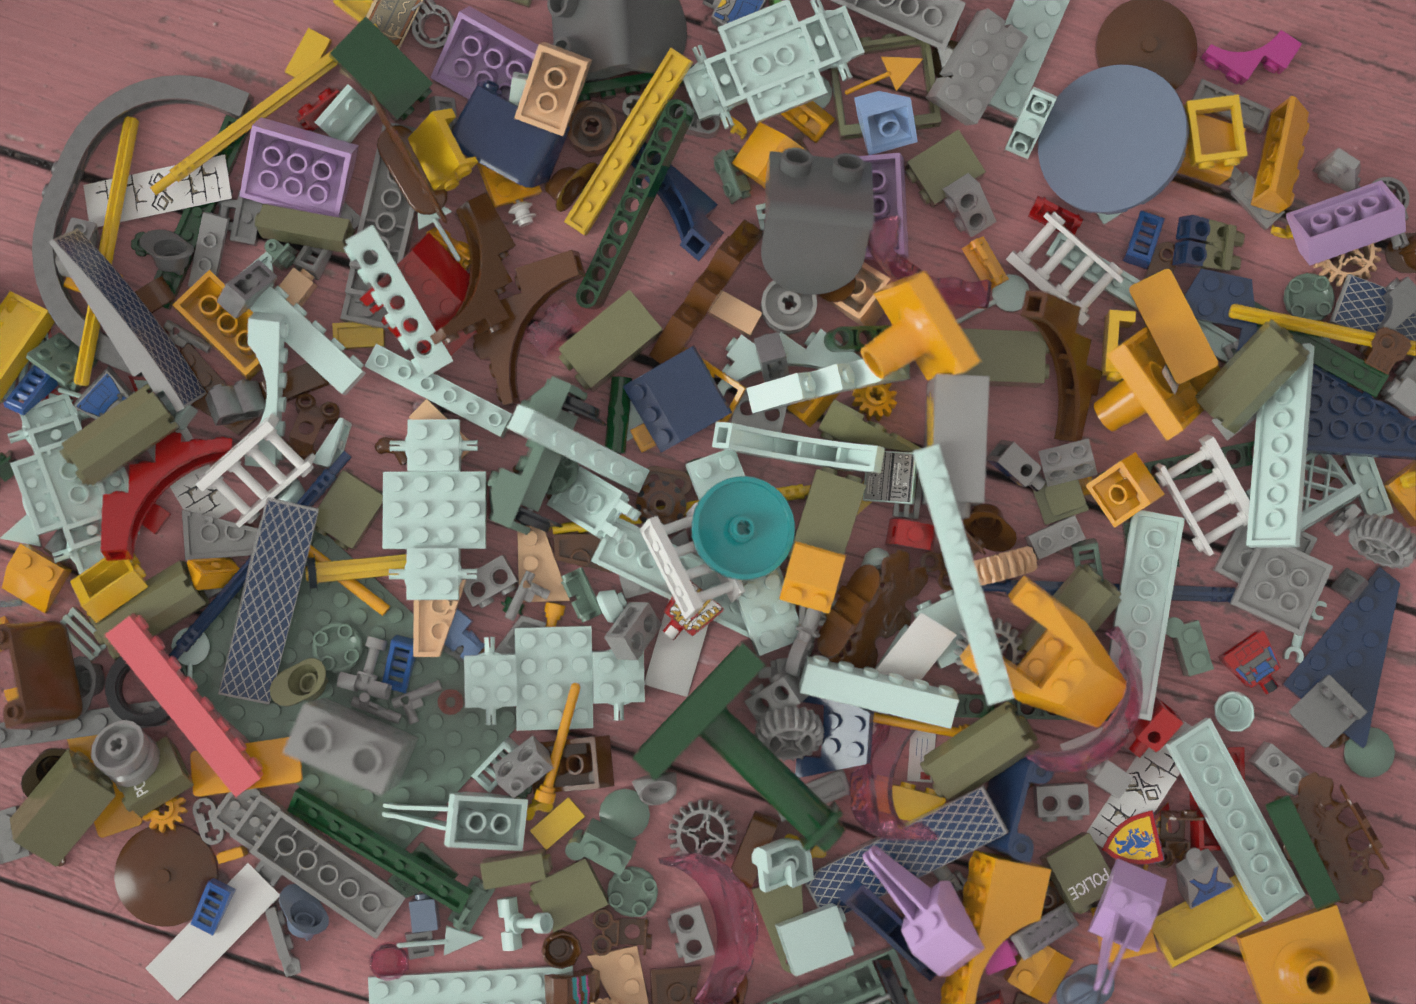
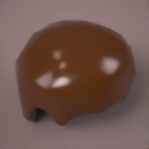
(561, 949)

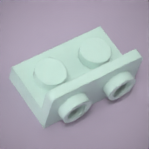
(346, 115)

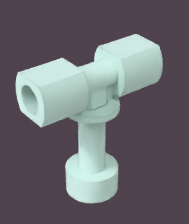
(516, 923)

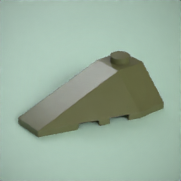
(849, 426)

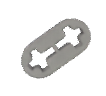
(202, 822)

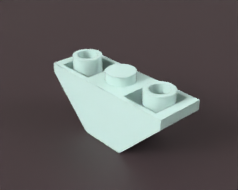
(1030, 122)

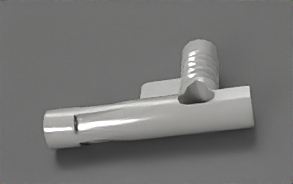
(184, 337)
(525, 594)
(415, 699)
(364, 703)

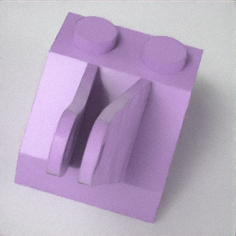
(1125, 914)
(933, 918)

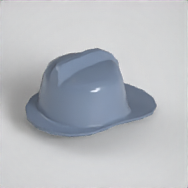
(303, 912)
(1080, 988)

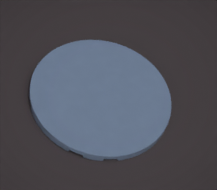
(1113, 139)

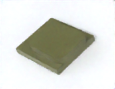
(1060, 501)

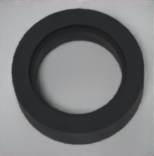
(117, 703)

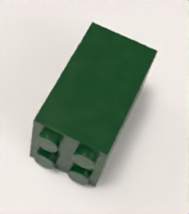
(382, 69)

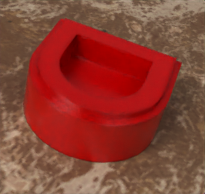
(156, 518)

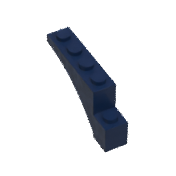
(688, 209)
(883, 921)

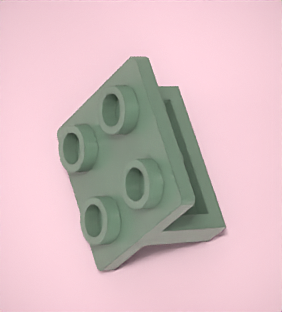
(58, 359)

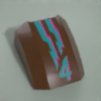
(573, 987)

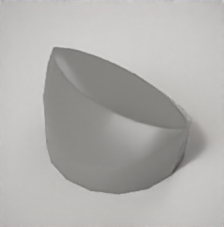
(656, 791)

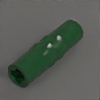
(618, 415)

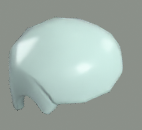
(1234, 711)

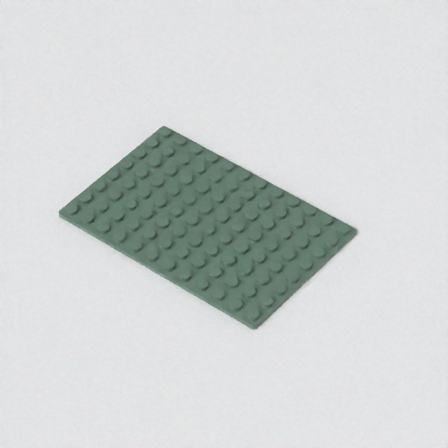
(447, 745)

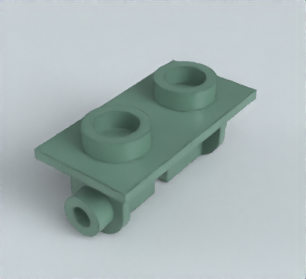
(733, 185)
(282, 255)
(577, 585)
(474, 907)

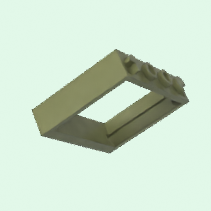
(888, 43)

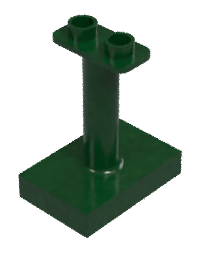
(706, 716)

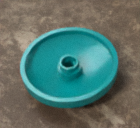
(743, 528)

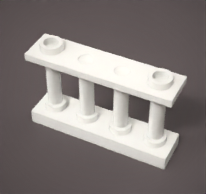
(1041, 275)
(248, 445)
(1222, 473)
(673, 571)

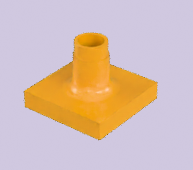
(919, 332)
(1146, 390)
(1287, 949)

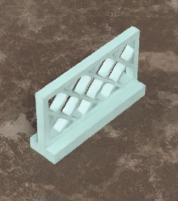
(1328, 504)

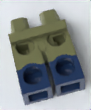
(1207, 244)

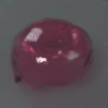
(389, 961)

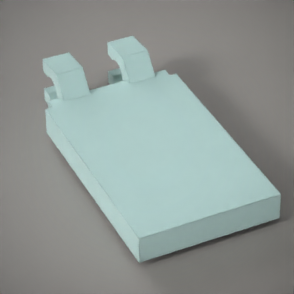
(594, 505)

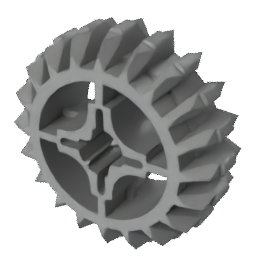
(1383, 541)
(1008, 638)
(790, 732)
(690, 830)

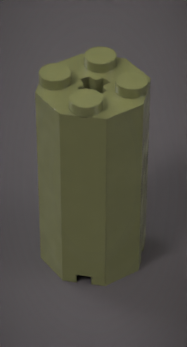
(1252, 376)
(119, 436)
(1085, 596)
(162, 604)
(979, 752)

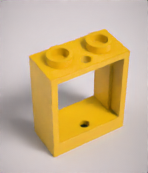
(1213, 105)
(108, 586)

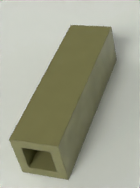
(303, 228)

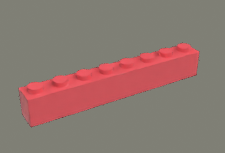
(184, 704)

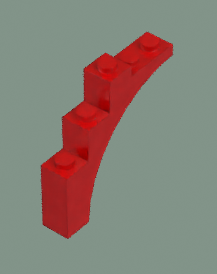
(125, 511)

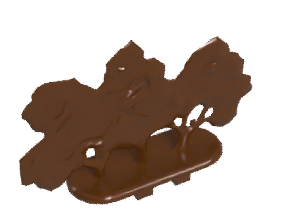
(406, 168)
(873, 608)
(1332, 835)

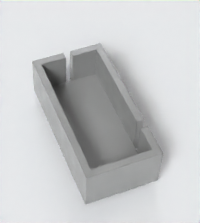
(977, 67)

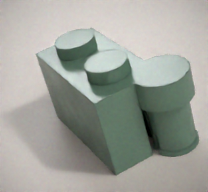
(1189, 646)
(602, 846)

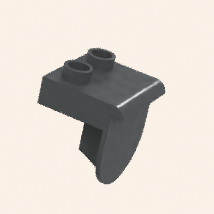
(619, 33)
(816, 219)

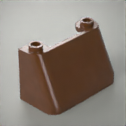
(42, 675)

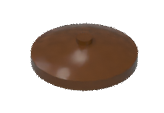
(1150, 37)
(164, 874)

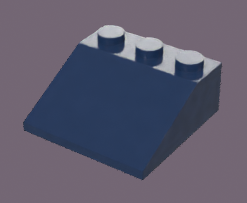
(677, 399)

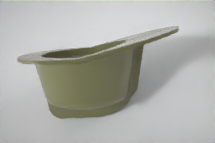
(299, 683)

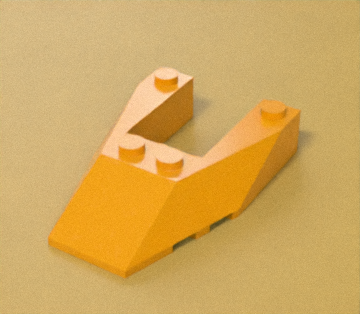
(1065, 667)

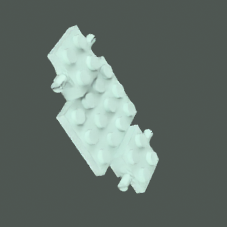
(772, 61)
(51, 487)
(434, 509)
(541, 675)

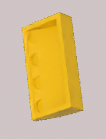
(21, 330)
(1188, 932)

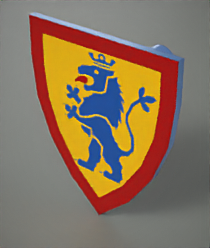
(1136, 841)

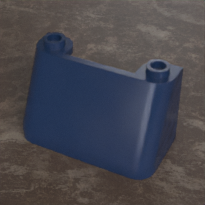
(504, 143)
(1008, 795)

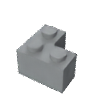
(1402, 390)

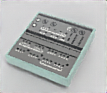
(896, 480)

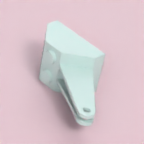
(474, 820)

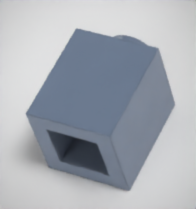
(424, 913)

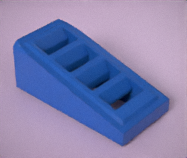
(1137, 254)
(34, 377)
(405, 643)
(220, 888)

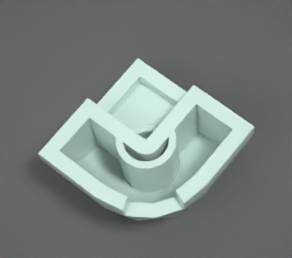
(782, 864)

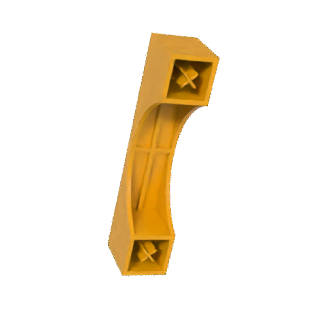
(999, 900)

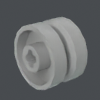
(784, 320)
(125, 753)

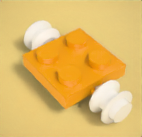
(504, 191)

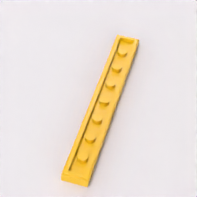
(628, 141)

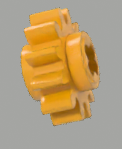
(875, 400)
(169, 818)

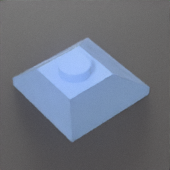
(885, 121)

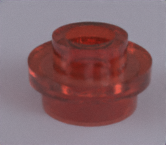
(443, 705)

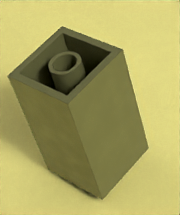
(610, 341)
(1009, 357)
(829, 511)
(62, 807)

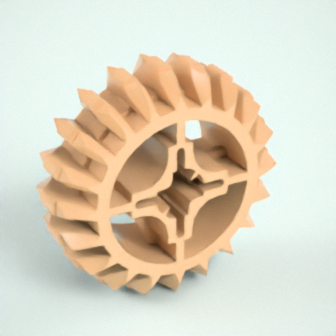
(1365, 262)
(1006, 565)

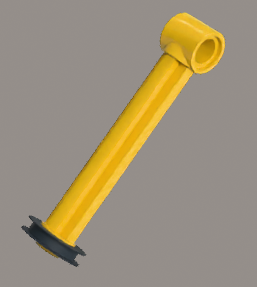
(352, 568)

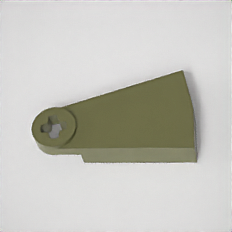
(777, 907)

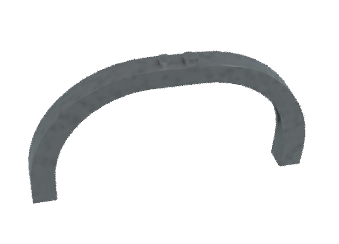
(71, 166)

